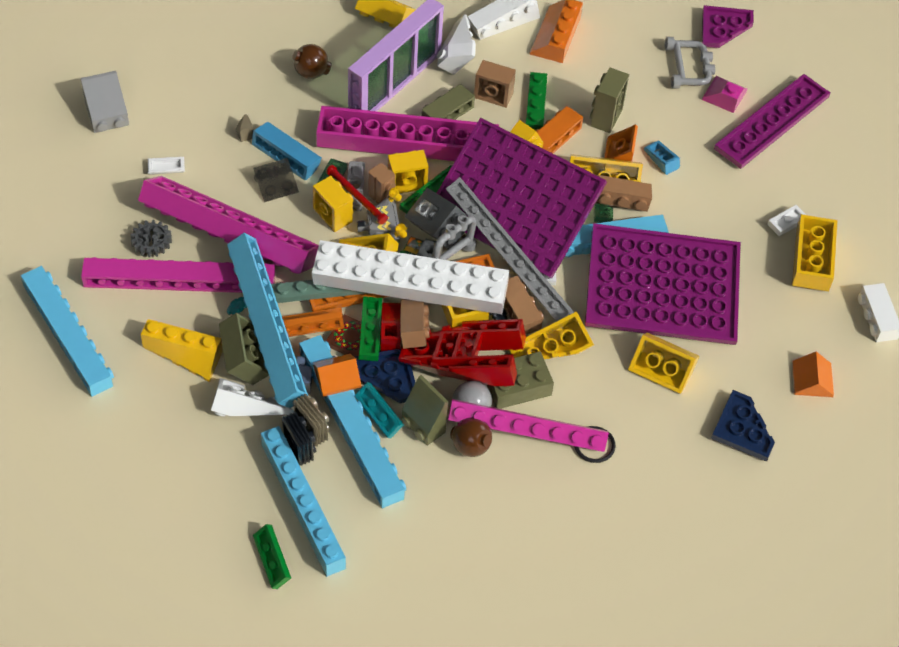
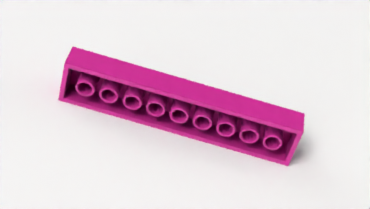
(391, 132)
(227, 222)

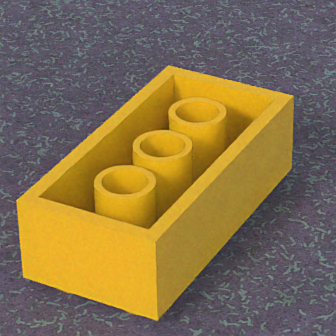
(814, 253)

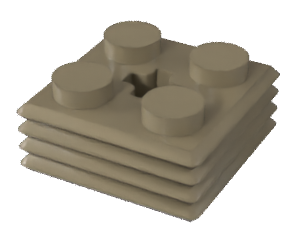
(315, 420)

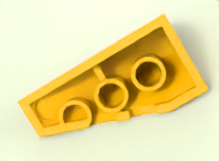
(558, 339)

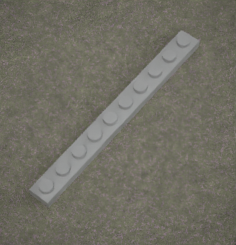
(509, 250)

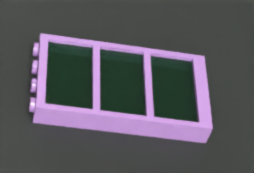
(396, 58)

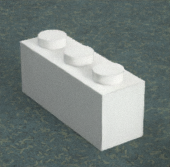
(879, 312)

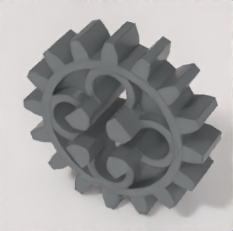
(141, 237)

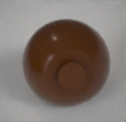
(311, 61)
(471, 437)

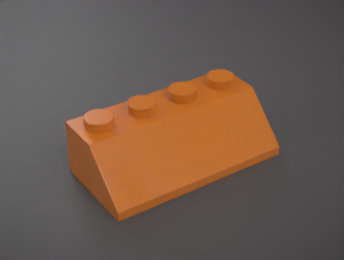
(557, 30)

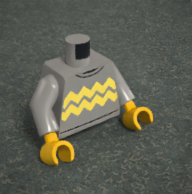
(392, 225)

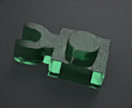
(603, 213)

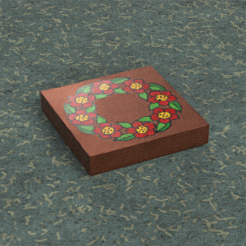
(346, 339)

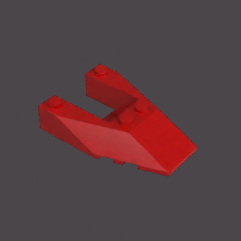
(456, 349)

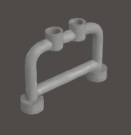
(706, 58)
(467, 243)

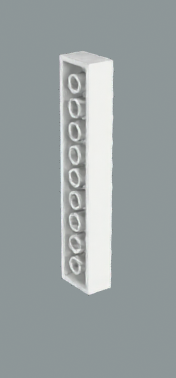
(410, 277)

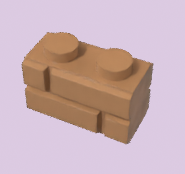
(380, 182)

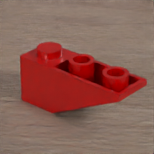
(390, 326)

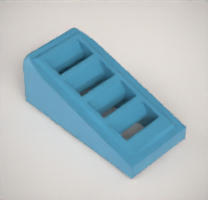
(663, 158)

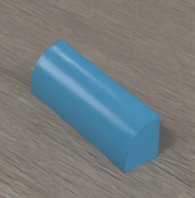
(282, 146)

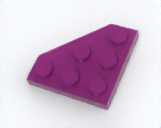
(724, 24)

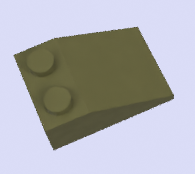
(425, 412)

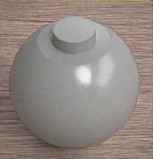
(474, 393)

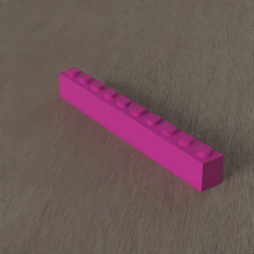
(163, 275)

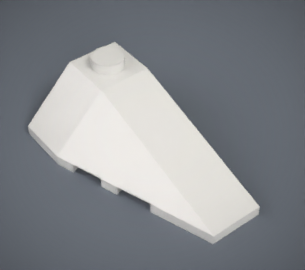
(457, 48)
(234, 400)

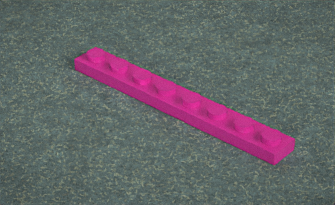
(530, 425)

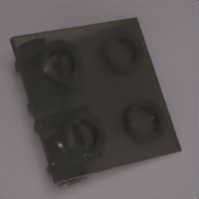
(275, 180)

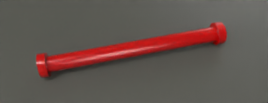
(381, 218)

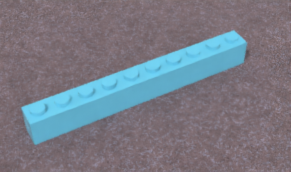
(266, 320)
(357, 431)

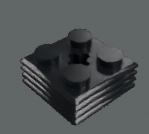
(299, 438)

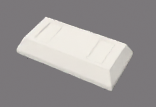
(166, 165)

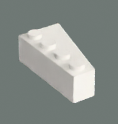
(502, 16)

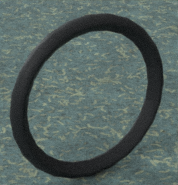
(601, 459)

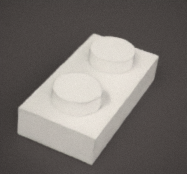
(786, 220)

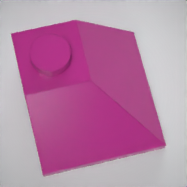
(724, 94)

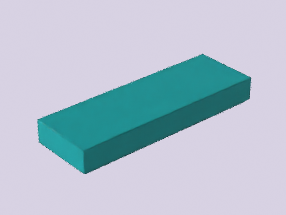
(379, 410)

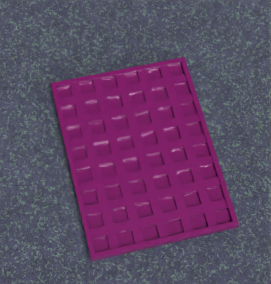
(527, 190)

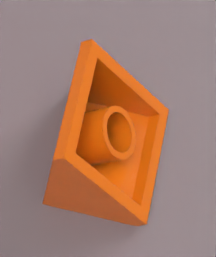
(621, 144)
(337, 374)
(813, 376)

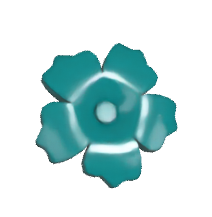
(236, 306)

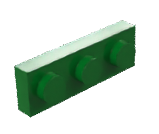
(271, 556)

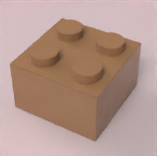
(494, 83)

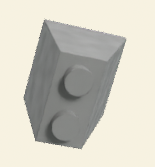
(104, 101)

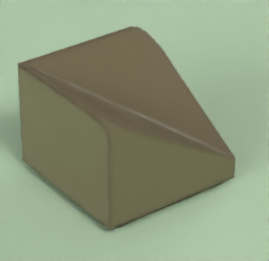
(244, 129)

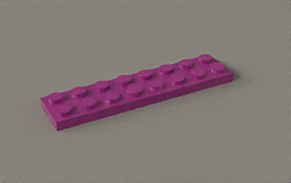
(772, 121)

